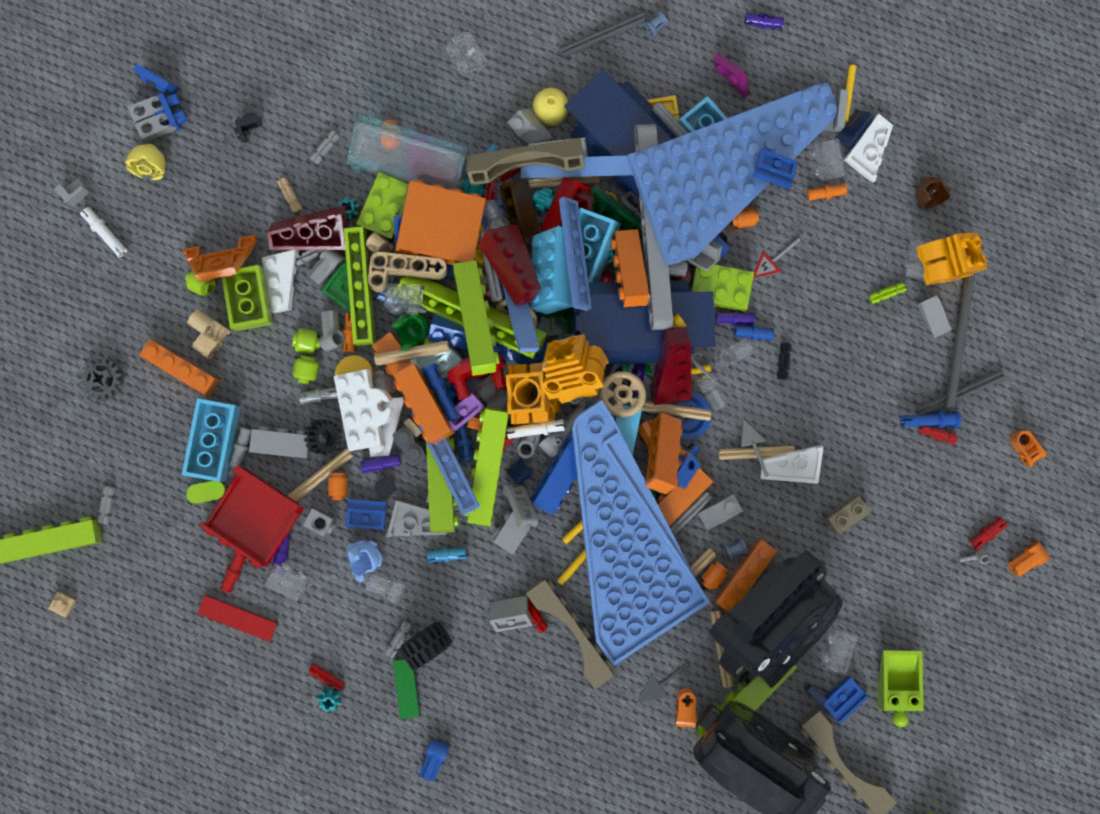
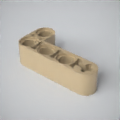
(407, 270)
(211, 333)

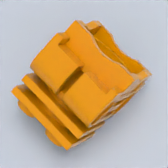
(952, 258)
(573, 369)
(519, 387)

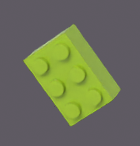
(384, 201)
(729, 286)
(247, 299)

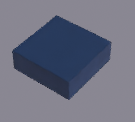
(519, 472)
(815, 693)

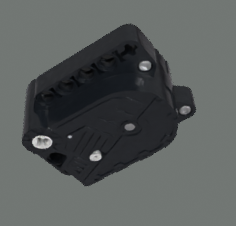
(777, 621)
(759, 761)

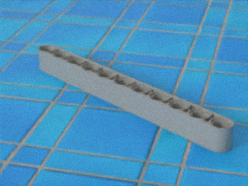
(656, 271)

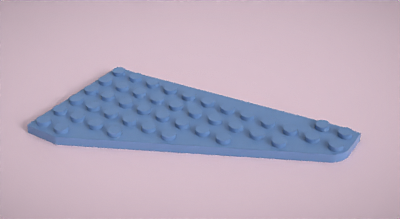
(707, 177)
(632, 558)

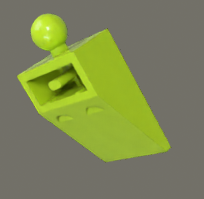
(902, 680)

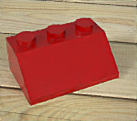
(572, 190)

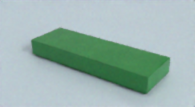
(406, 689)

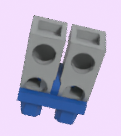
(156, 117)

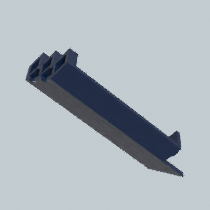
(608, 119)
(626, 331)

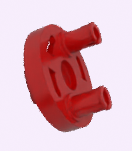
(463, 374)

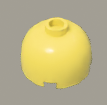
(549, 106)
(144, 159)

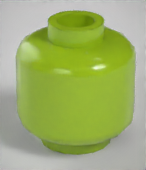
(202, 287)
(305, 341)
(305, 369)

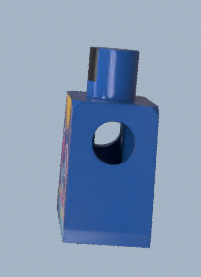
(688, 465)

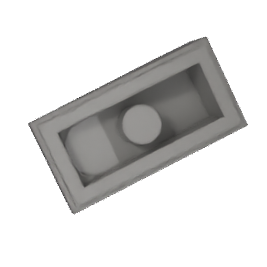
(934, 316)

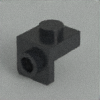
(246, 123)

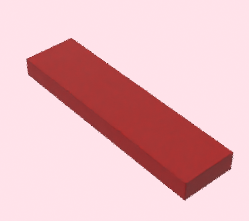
(237, 618)

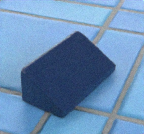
(854, 128)

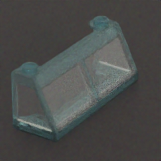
(405, 154)

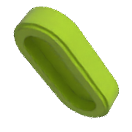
(206, 492)

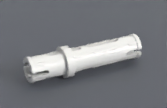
(98, 225)
(536, 429)

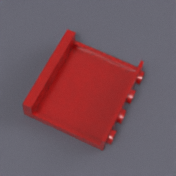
(252, 518)

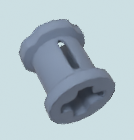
(656, 23)
(736, 549)

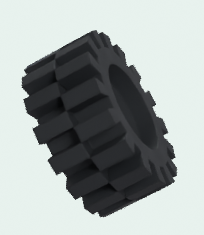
(332, 437)

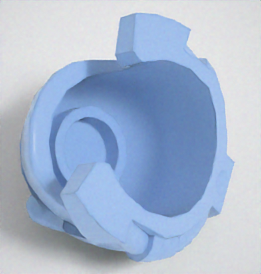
(363, 558)

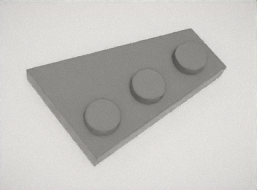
(409, 520)

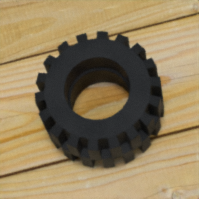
(425, 645)

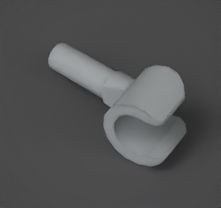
(980, 555)

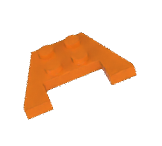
(219, 263)

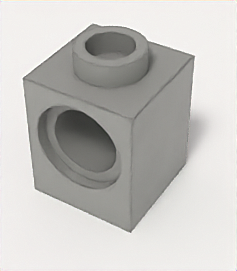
(311, 522)

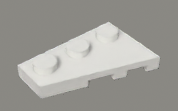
(868, 149)
(279, 276)
(389, 428)
(795, 466)

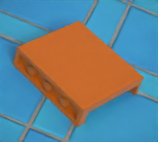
(440, 223)

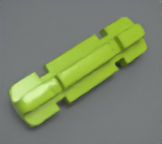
(887, 292)

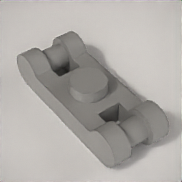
(521, 505)

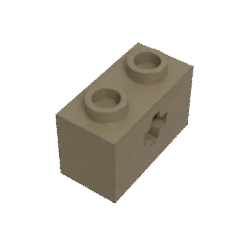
(846, 515)

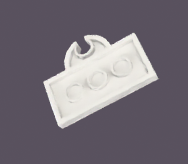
(362, 409)

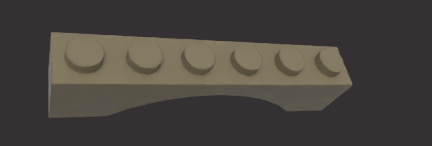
(561, 154)
(546, 600)
(821, 732)

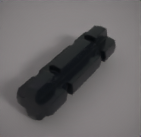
(784, 361)

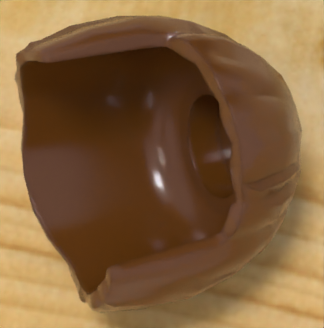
(931, 192)

